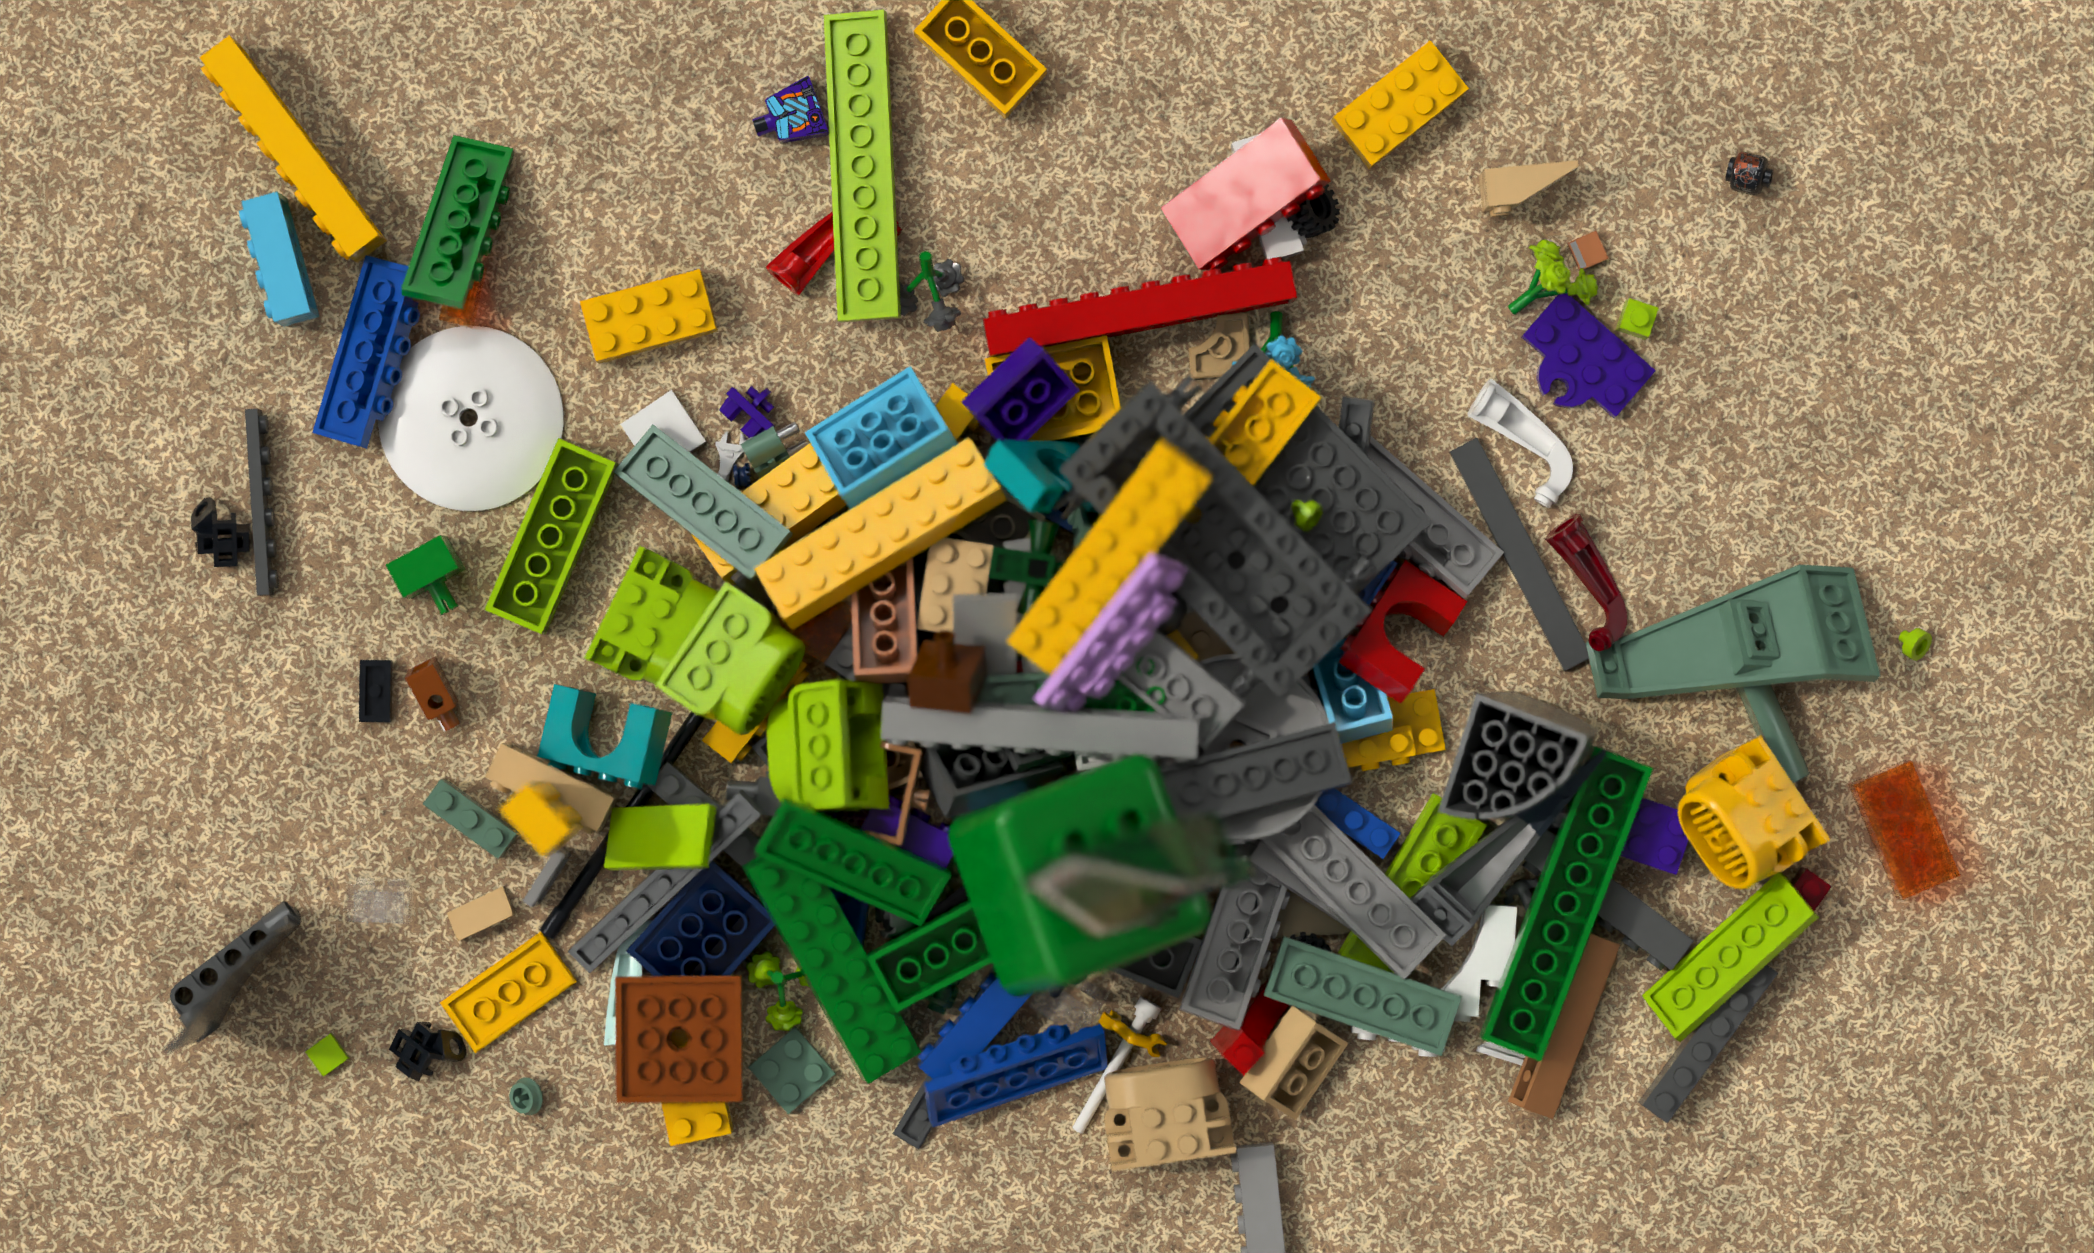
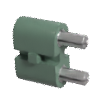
(767, 450)

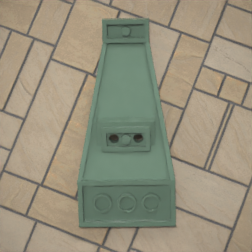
(1803, 624)

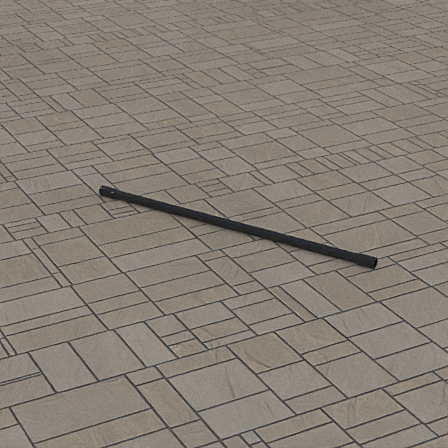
(561, 913)

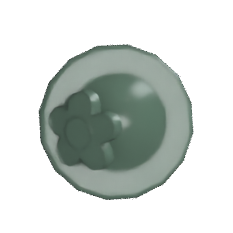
(526, 1096)

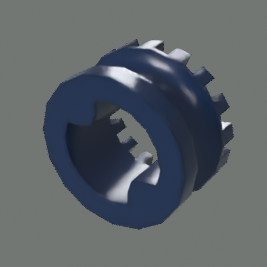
(741, 476)

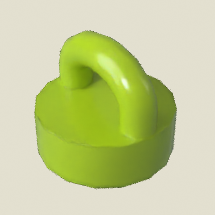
(1308, 515)

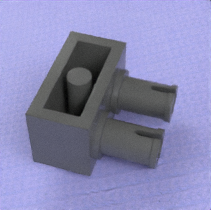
(759, 791)

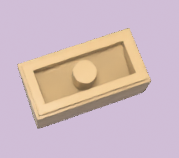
(480, 913)

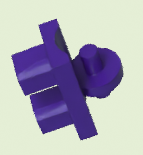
(736, 403)

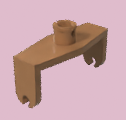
(912, 795)

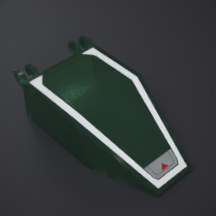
(1139, 877)

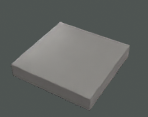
(547, 877)

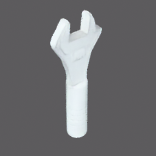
(728, 455)

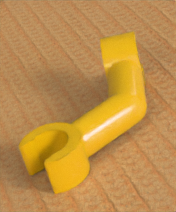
(1113, 1022)

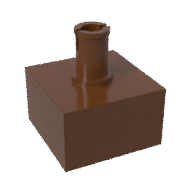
(947, 675)

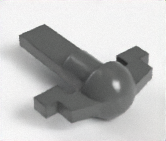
(1521, 888)

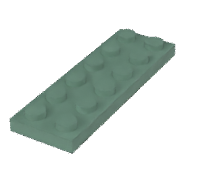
(702, 502)
(1362, 995)

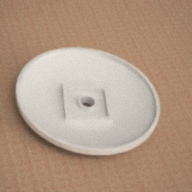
(515, 425)

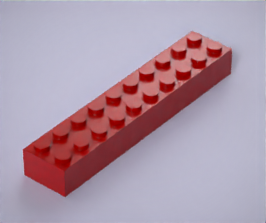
(1144, 308)

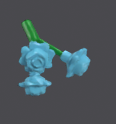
(1283, 351)

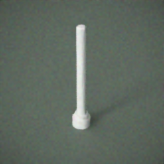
(1144, 1013)

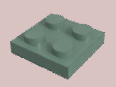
(791, 1070)

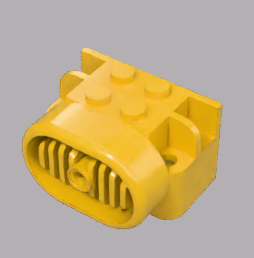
(1747, 816)

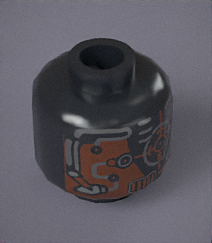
(1749, 173)

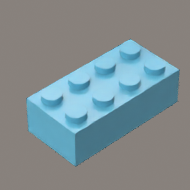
(279, 259)

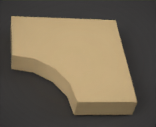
(1226, 344)

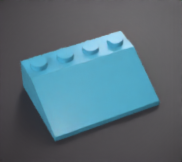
(881, 438)

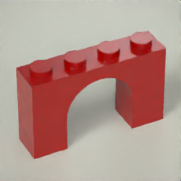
(1372, 654)

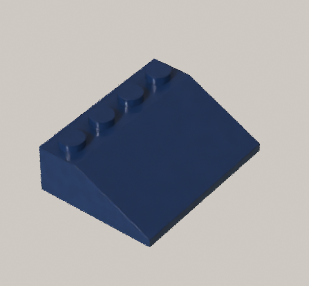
(703, 928)

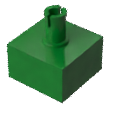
(427, 571)

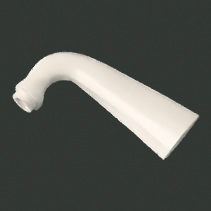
(1512, 419)

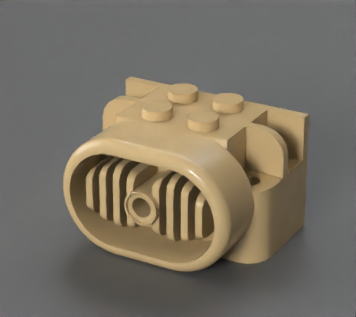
(1166, 1114)

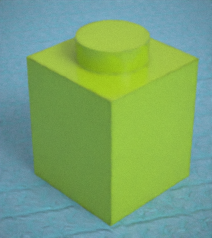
(1637, 318)

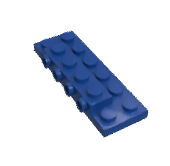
(368, 354)
(1015, 1071)

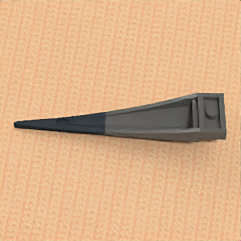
(1468, 884)

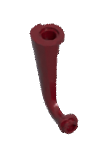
(1579, 551)

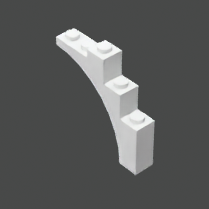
(1484, 962)

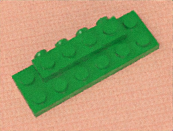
(459, 222)

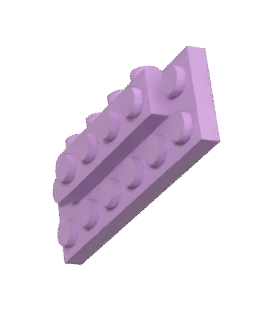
(1115, 635)

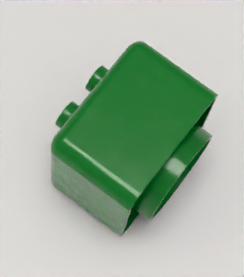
(999, 844)

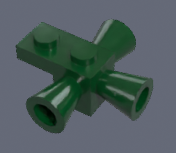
(1033, 567)

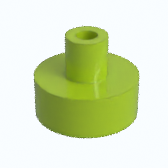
(1915, 643)

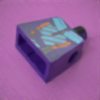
(793, 114)

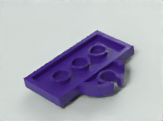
(1584, 358)

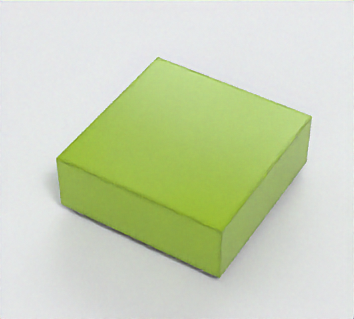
(327, 1054)

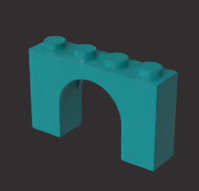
(1033, 471)
(567, 739)

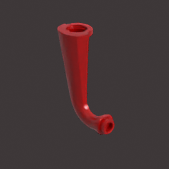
(805, 256)

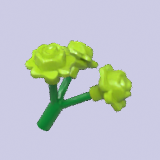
(1554, 277)
(766, 971)

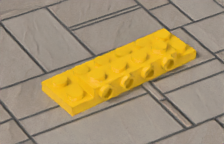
(1260, 422)
(1414, 732)

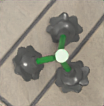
(941, 278)

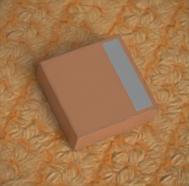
(1587, 250)

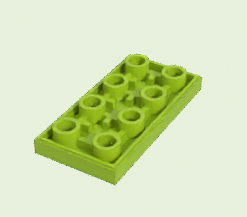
(660, 837)

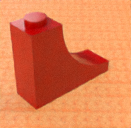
(1246, 1046)

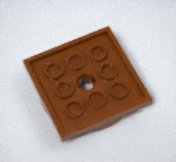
(648, 1061)

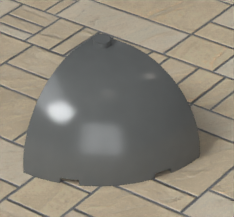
(1513, 756)

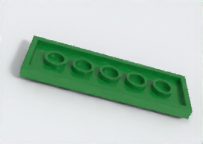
(852, 861)

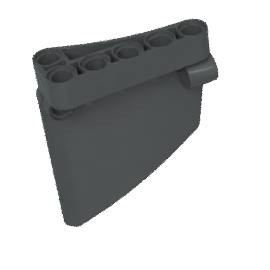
(212, 1002)

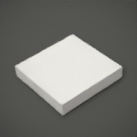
(670, 418)

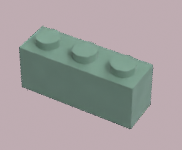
(471, 818)

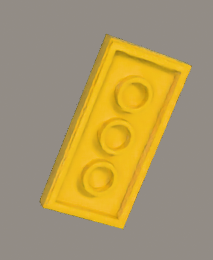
(508, 992)

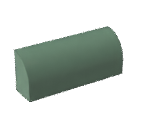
(1772, 725)

